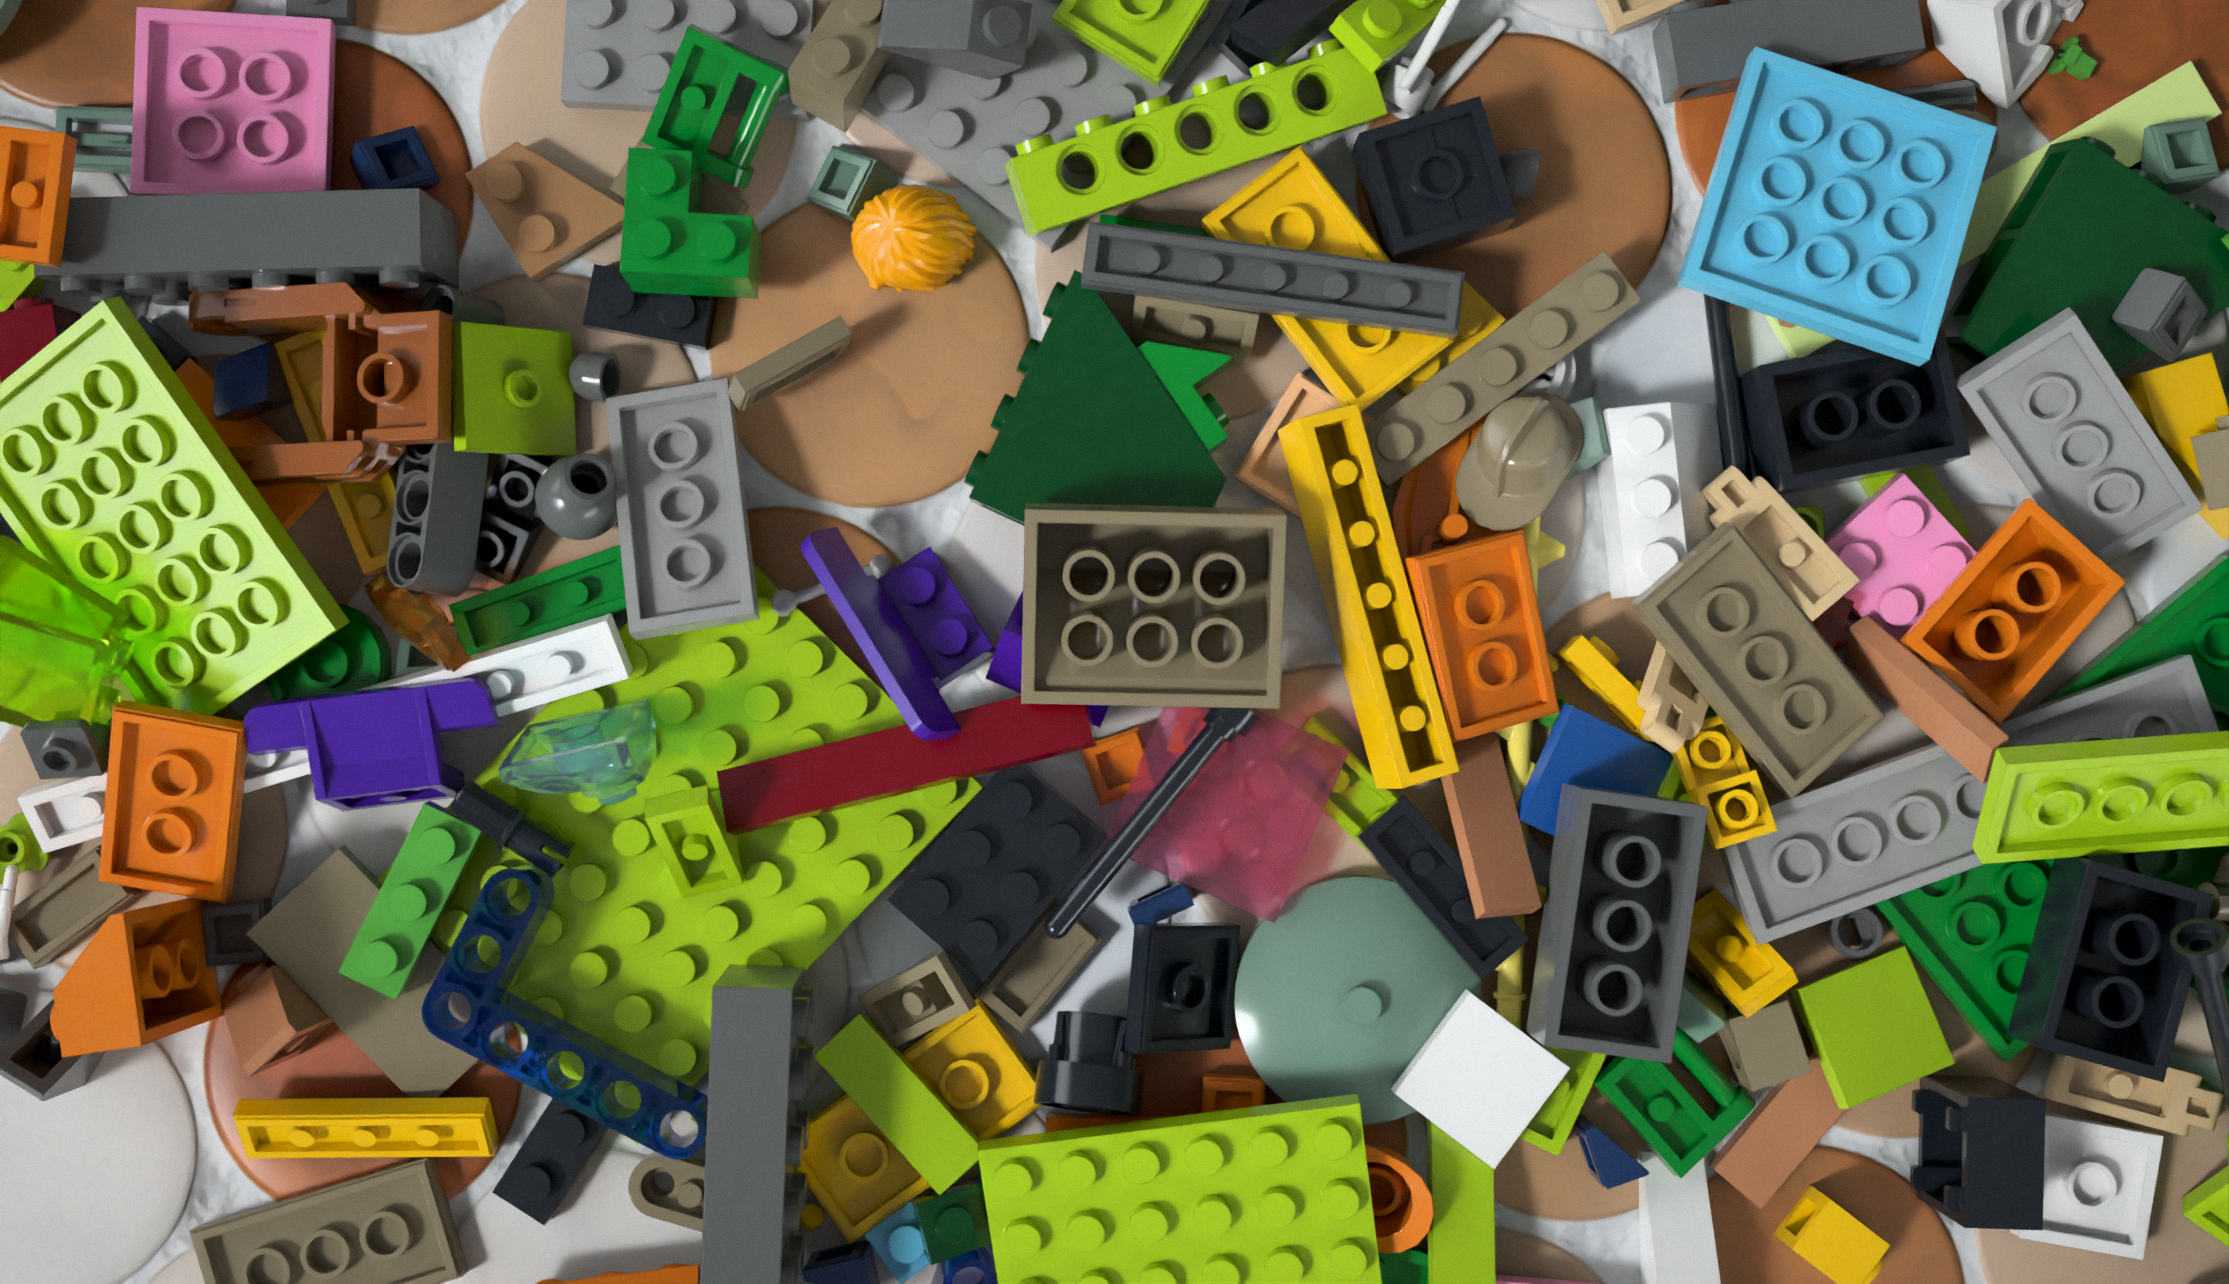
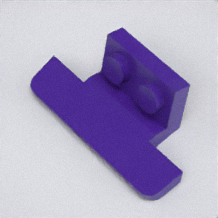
(907, 626)
(375, 742)

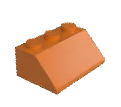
(2012, 611)
(137, 981)

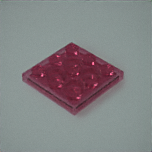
(1245, 813)

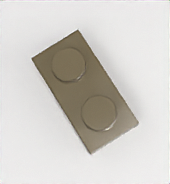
(1194, 327)

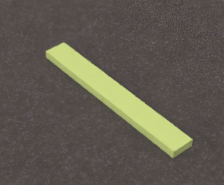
(2122, 126)

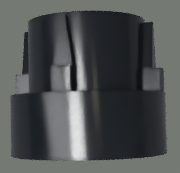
(1089, 1067)

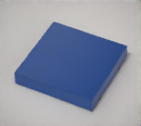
(1592, 755)

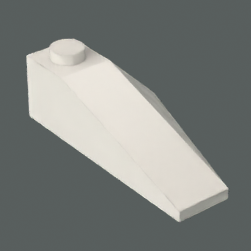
(1999, 41)

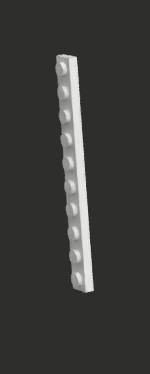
(517, 674)

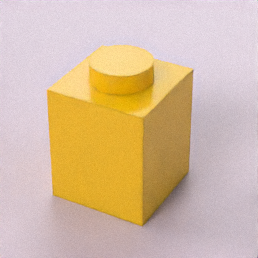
(1832, 1239)

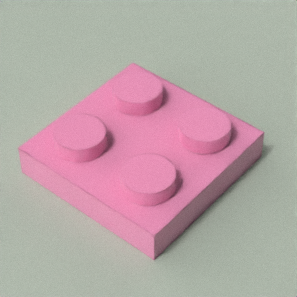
(1899, 553)

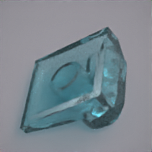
(588, 753)

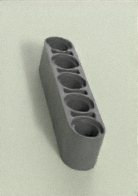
(440, 488)

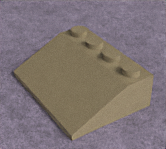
(1153, 605)

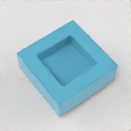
(899, 1243)

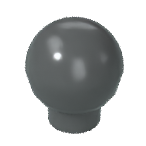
(578, 496)

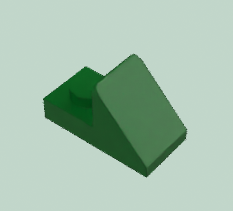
(1181, 374)

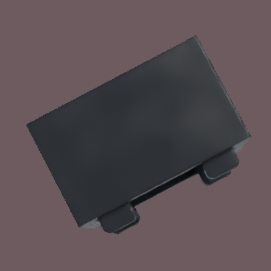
(1433, 181)
(1980, 1151)

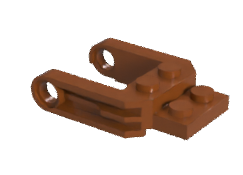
(380, 378)

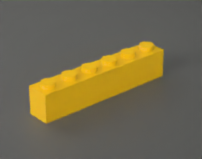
(1367, 598)

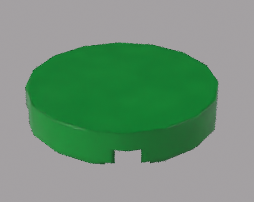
(341, 663)

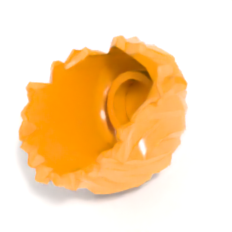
(912, 238)

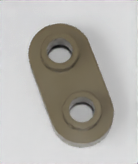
(678, 1206)

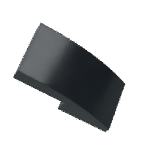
(510, 517)

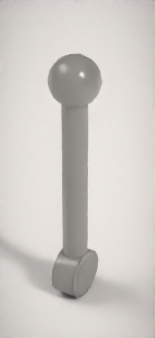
(785, 601)

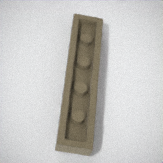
(1498, 367)

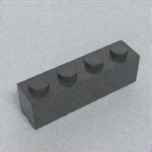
(1706, 48)

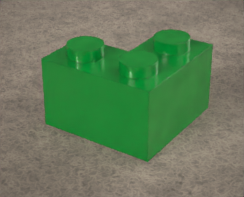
(673, 244)

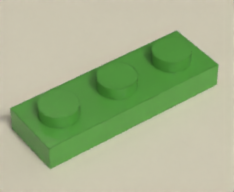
(411, 901)

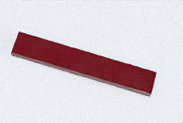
(898, 762)

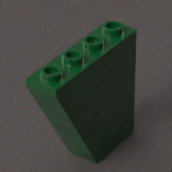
(2080, 244)
(1089, 423)

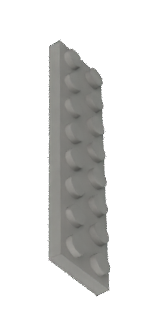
(1920, 811)

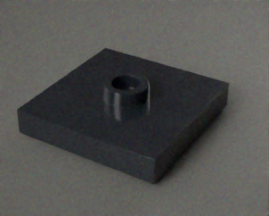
(1181, 987)

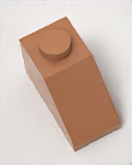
(271, 1019)

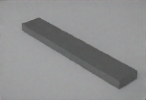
(1272, 280)

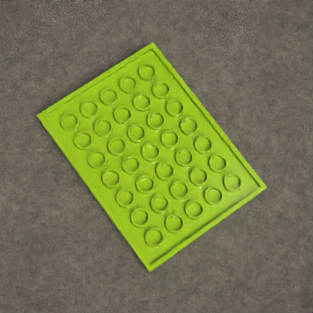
(619, 939)

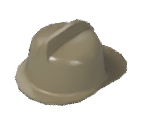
(1518, 460)

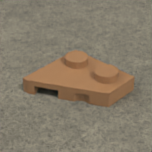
(543, 209)

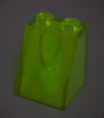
(56, 643)

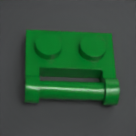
(698, 96)
(1665, 1112)

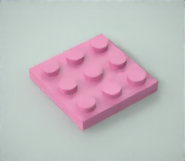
(231, 103)

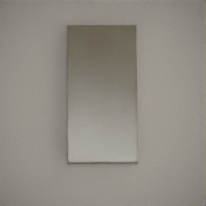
(1757, 660)
(309, 942)
(355, 1231)

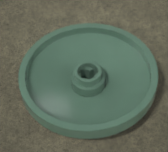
(1345, 992)

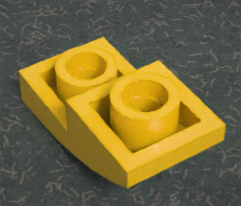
(1720, 778)

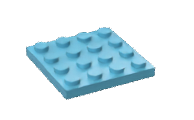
(1837, 206)

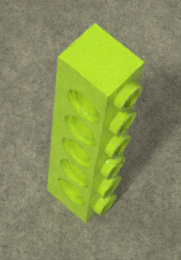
(1347, 101)

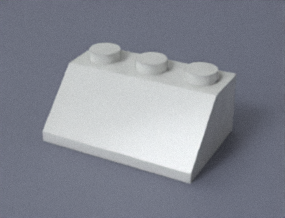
(1654, 488)

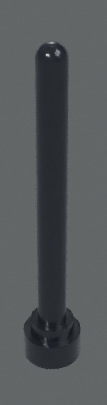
(1727, 384)
(1221, 726)
(2203, 952)

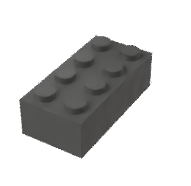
(1616, 922)

